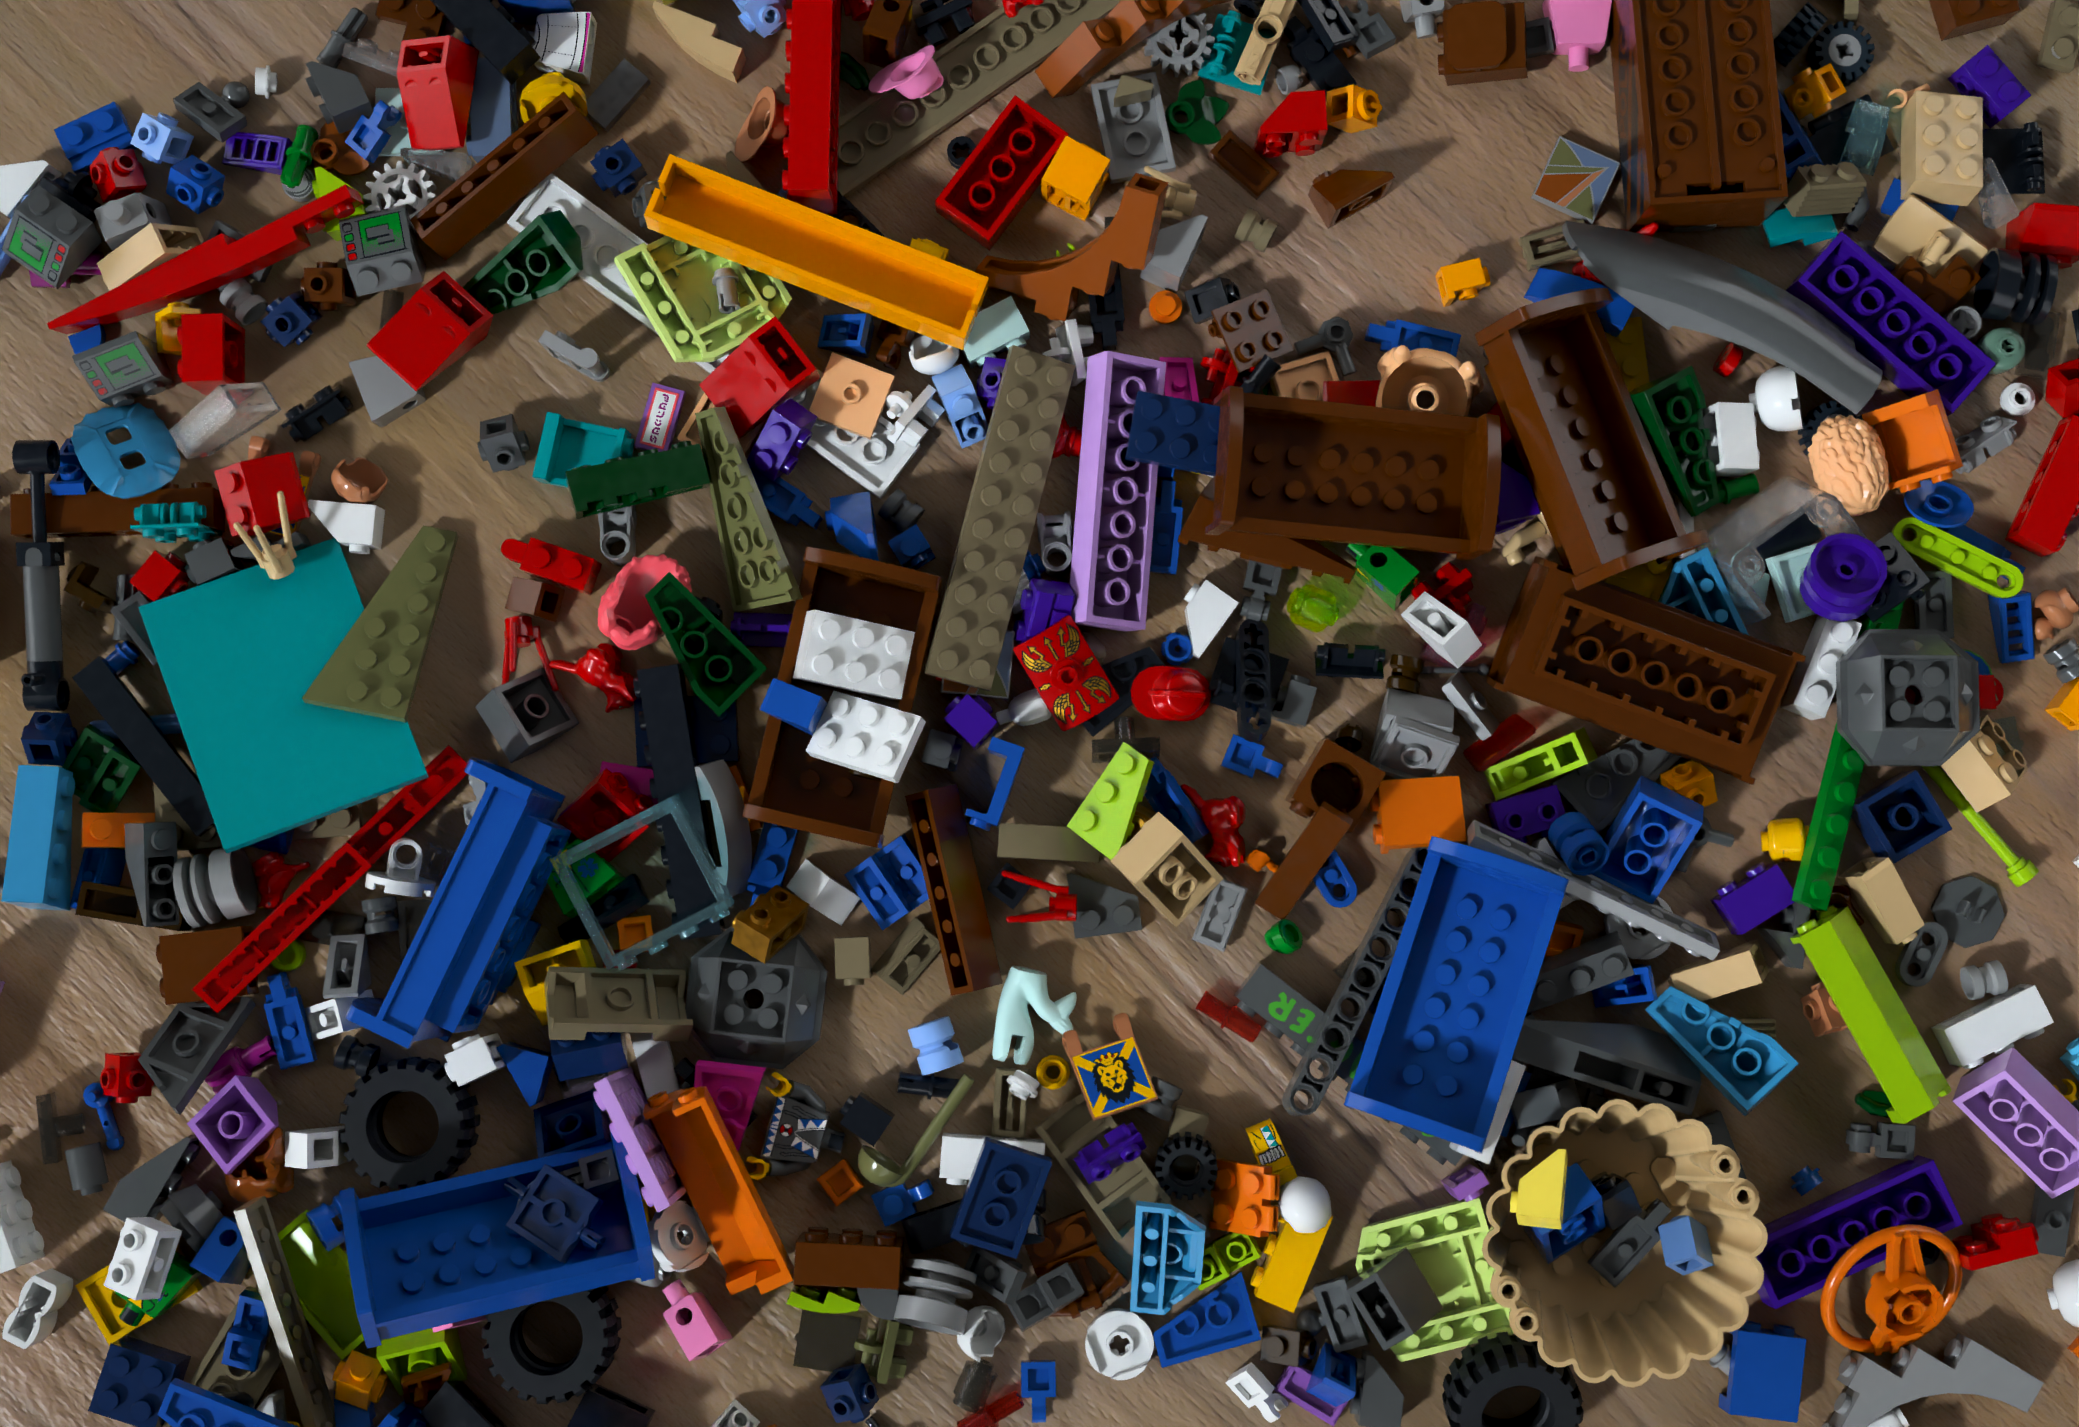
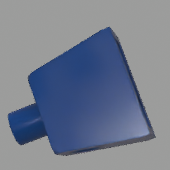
(223, 1254)

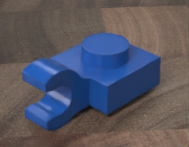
(369, 133)
(1246, 757)
(898, 1201)
(1038, 1382)

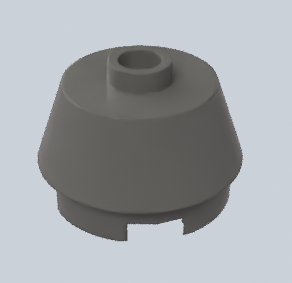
(193, 1214)

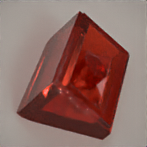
(1506, 738)

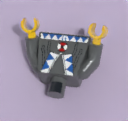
(795, 1131)

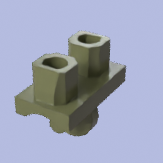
(880, 1346)

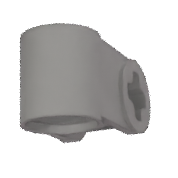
(615, 527)
(1055, 536)

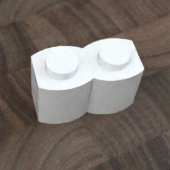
(37, 1308)

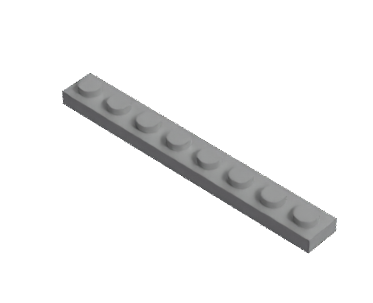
(1601, 894)

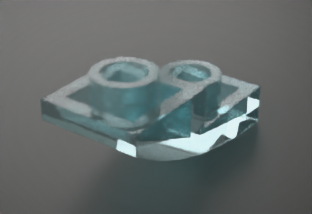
(1867, 135)

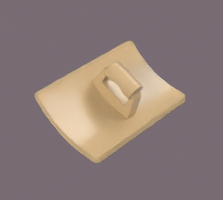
(1926, 236)

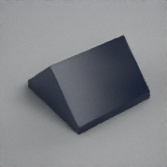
(570, 1125)

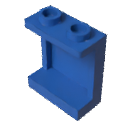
(1013, 756)
(1765, 1373)

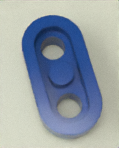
(1333, 874)

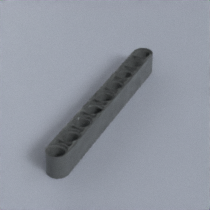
(1351, 990)

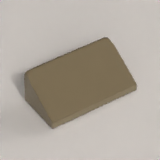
(907, 956)

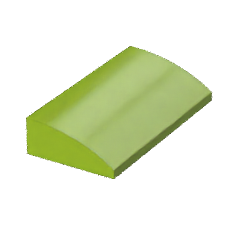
(322, 1286)

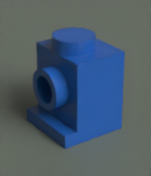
(911, 548)

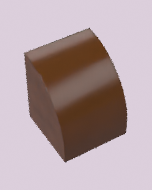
(535, 599)

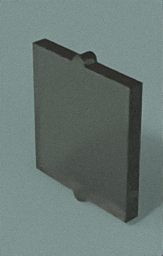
(826, 1340)

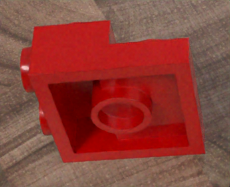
(603, 805)
(1996, 1242)

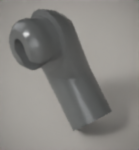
(1856, 217)

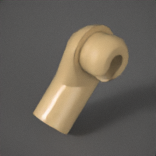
(1522, 537)

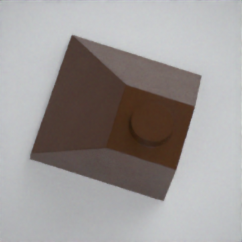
(1347, 192)

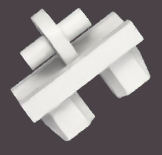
(1068, 348)
(907, 426)

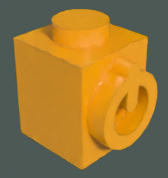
(1352, 108)
(360, 1380)

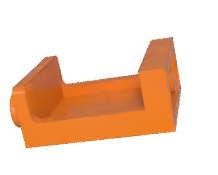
(1916, 440)
(1416, 810)

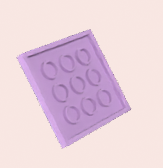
(646, 1155)

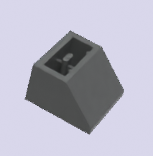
(1394, 1298)

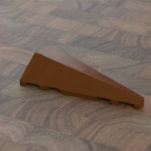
(1266, 549)

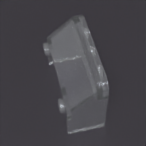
(1756, 521)

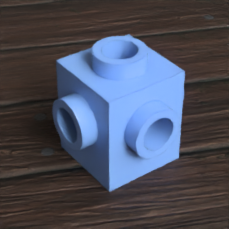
(762, 15)
(154, 138)

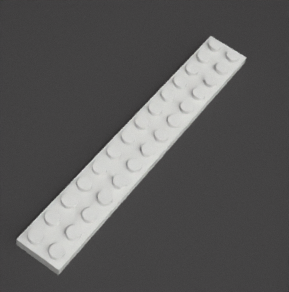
(869, 462)

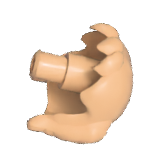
(1427, 381)

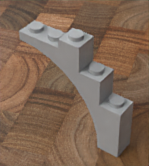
(1916, 1374)

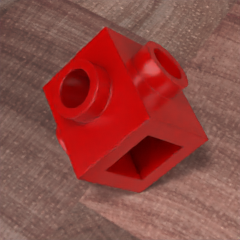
(117, 173)
(125, 1077)

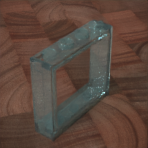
(683, 927)

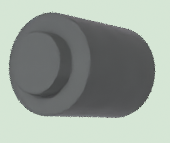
(87, 1168)

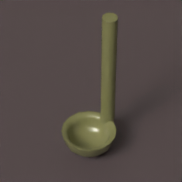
(886, 1173)

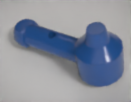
(94, 1098)

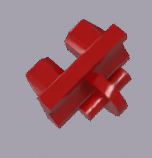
(1221, 371)
(1452, 592)

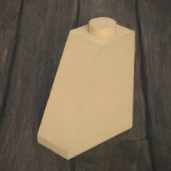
(147, 250)
(1883, 899)
(1727, 973)

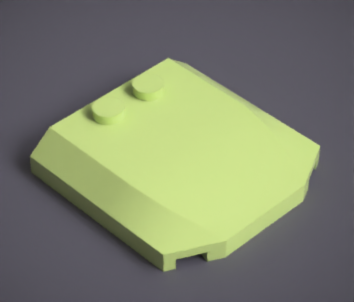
(683, 304)
(1449, 1252)

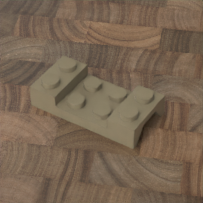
(616, 1001)
(1116, 1195)

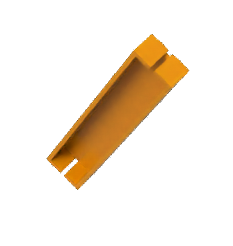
(816, 252)

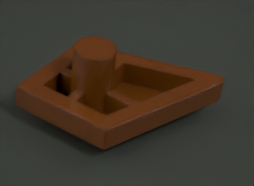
(424, 1384)

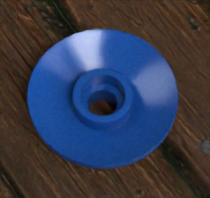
(1939, 504)

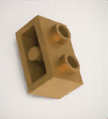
(769, 923)

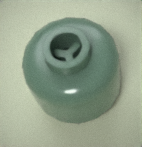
(2003, 347)

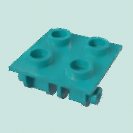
(1230, 40)
(168, 523)

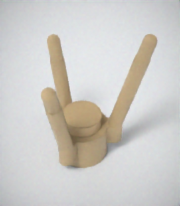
(1178, 199)
(273, 558)

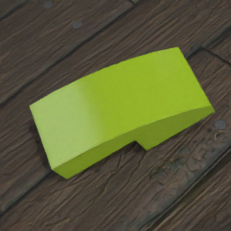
(1226, 1256)
(837, 1299)

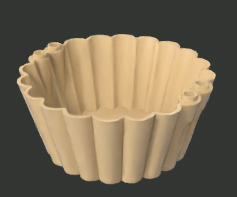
(1655, 1314)

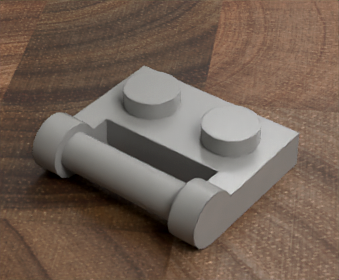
(583, 360)

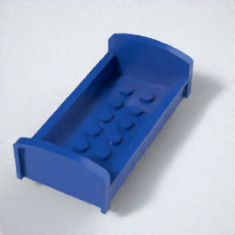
(473, 914)
(1457, 993)
(449, 1257)

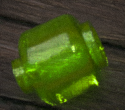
(1312, 608)

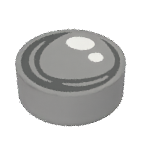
(304, 191)

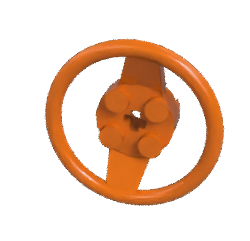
(1902, 1296)

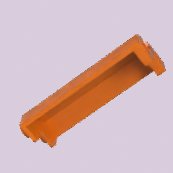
(720, 1189)

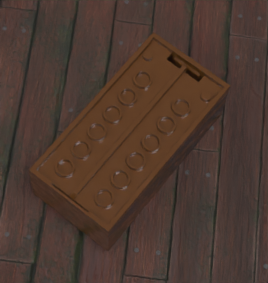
(1697, 113)

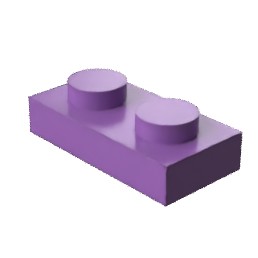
(1465, 1183)

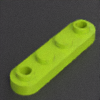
(1958, 558)

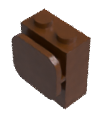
(1483, 42)
(191, 956)

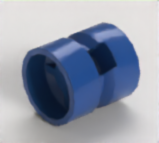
(1578, 843)
(323, 1226)

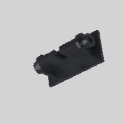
(305, 420)
(1335, 661)

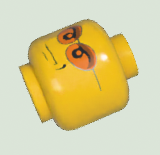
(1785, 839)

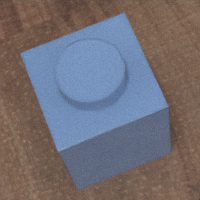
(1685, 1245)

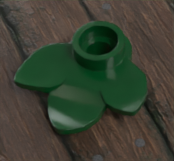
(1201, 114)

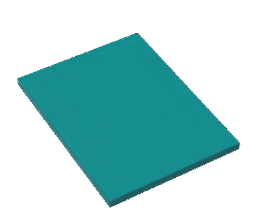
(236, 674)

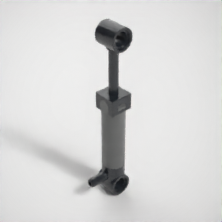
(45, 682)

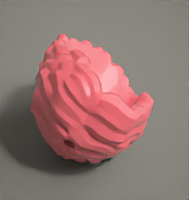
(624, 608)

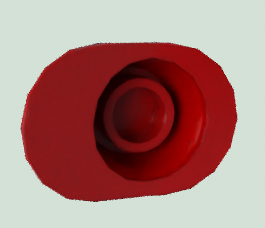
(1170, 693)

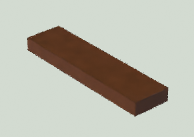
(1303, 860)

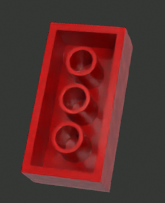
(1000, 173)

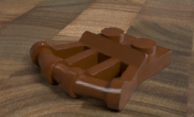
(1070, 1242)

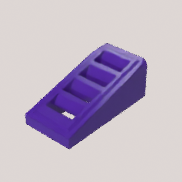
(257, 140)

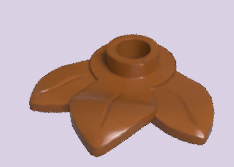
(343, 157)

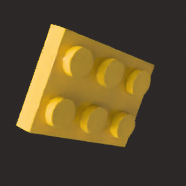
(107, 1305)

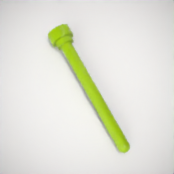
(2019, 869)

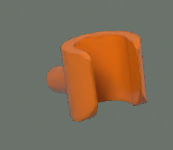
(1258, 859)

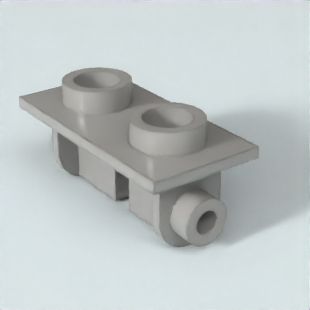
(1993, 434)

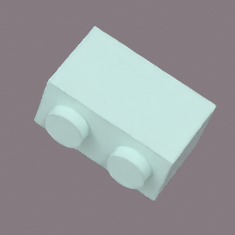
(995, 331)

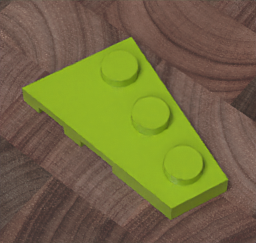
(1110, 806)

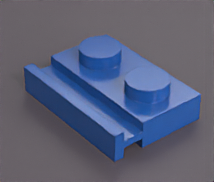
(93, 132)

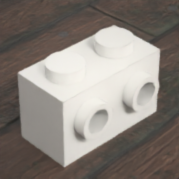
(1732, 438)
(473, 1058)
(142, 1258)

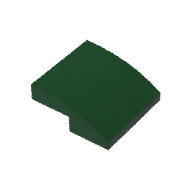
(100, 770)

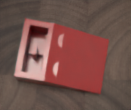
(436, 90)
(431, 331)
(759, 376)

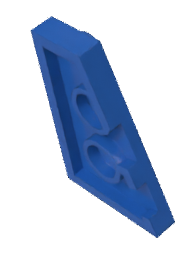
(1209, 1326)

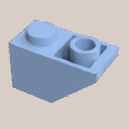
(961, 405)

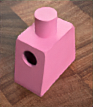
(1578, 29)
(700, 1334)

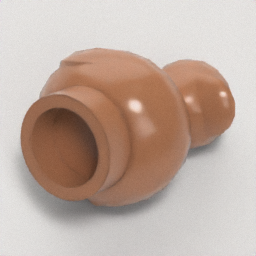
(2058, 609)

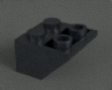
(609, 1409)

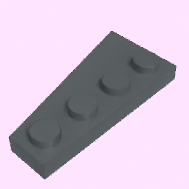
(1605, 783)

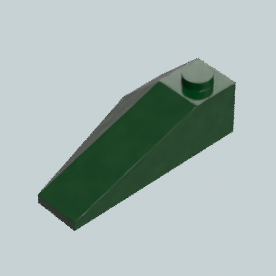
(530, 266)
(1676, 432)
(707, 651)

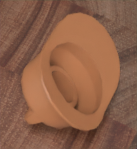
(762, 127)

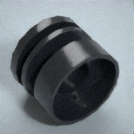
(2016, 286)

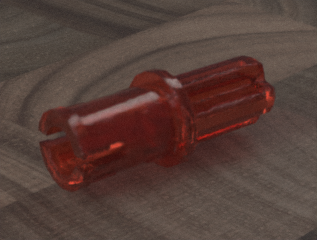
(1228, 1017)
(991, 1414)

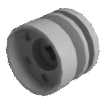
(215, 887)
(935, 1296)

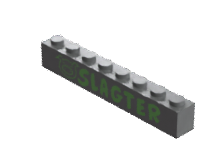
(1298, 1019)

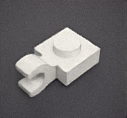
(1257, 1390)

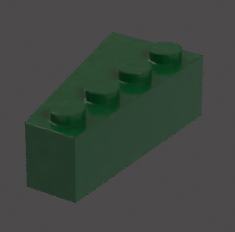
(636, 479)

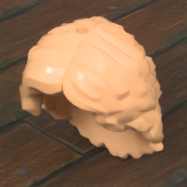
(1850, 463)

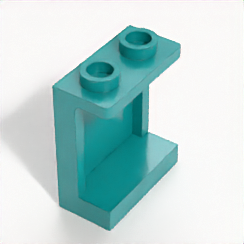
(574, 444)

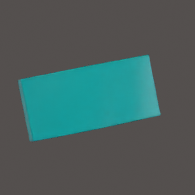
(1784, 228)

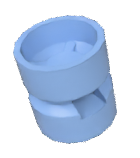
(935, 1045)

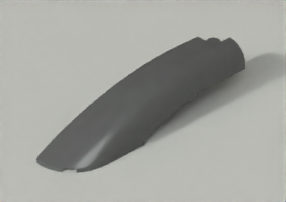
(1727, 302)

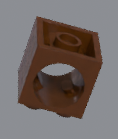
(1326, 755)

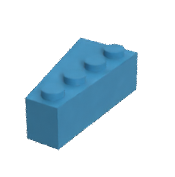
(40, 839)

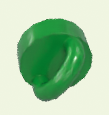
(1284, 937)

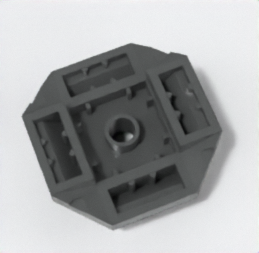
(1873, 702)
(762, 1036)

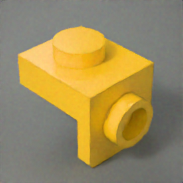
(167, 323)

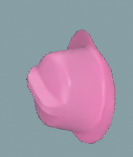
(911, 76)

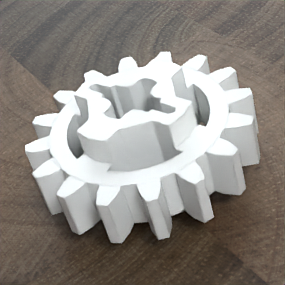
(398, 183)

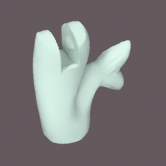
(1022, 988)

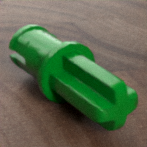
(298, 156)
(1737, 488)

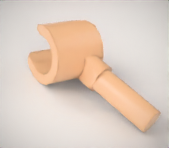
(1904, 96)

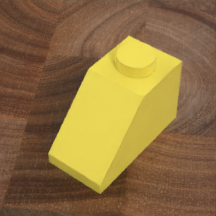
(1542, 1193)

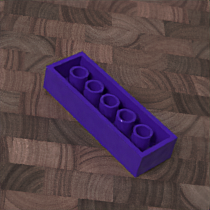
(1891, 324)
(1813, 1238)

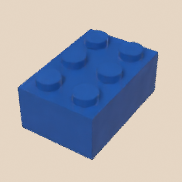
(1649, 839)
(1581, 1218)

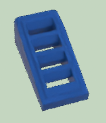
(1999, 616)

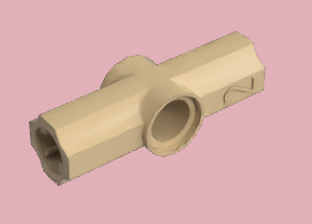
(1258, 49)

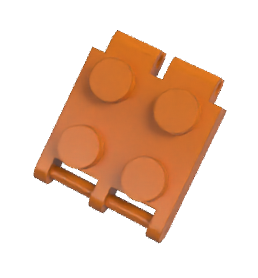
(1244, 1198)

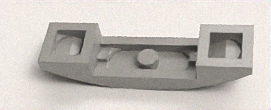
(732, 830)

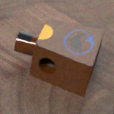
(886, 31)

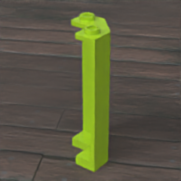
(1873, 1013)

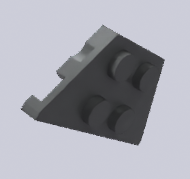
(190, 1047)

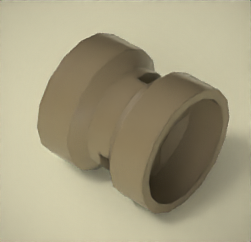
(1256, 229)

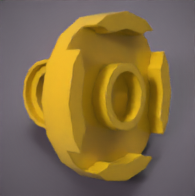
(546, 89)

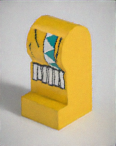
(1270, 1150)

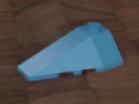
(1731, 1055)

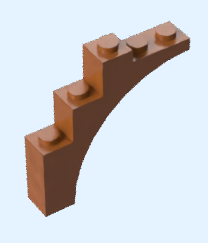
(1104, 39)
(1093, 267)

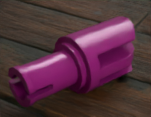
(239, 1062)

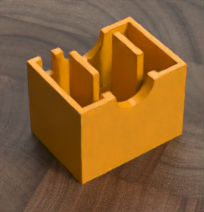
(1075, 178)

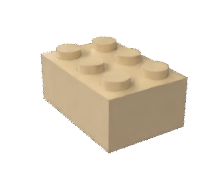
(1942, 148)
(1167, 869)

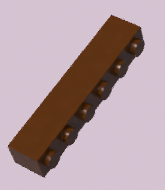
(504, 176)
(106, 515)
(954, 889)

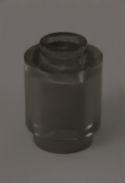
(974, 1385)

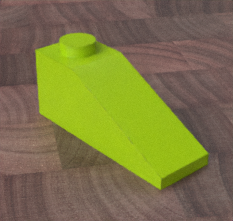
(1540, 764)

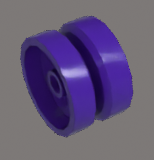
(1843, 577)

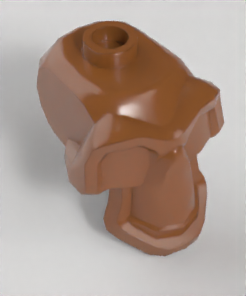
(262, 1171)

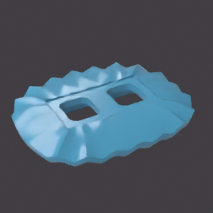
(102, 459)

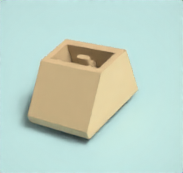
(1981, 771)

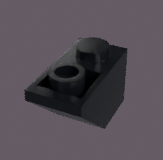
(1617, 1197)

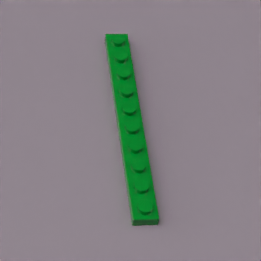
(1833, 807)

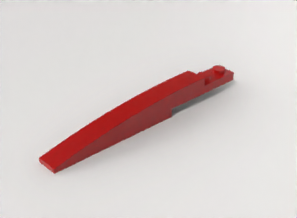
(211, 264)
(330, 881)

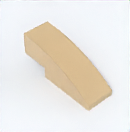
(702, 41)

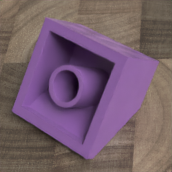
(236, 1121)

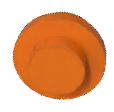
(1165, 307)

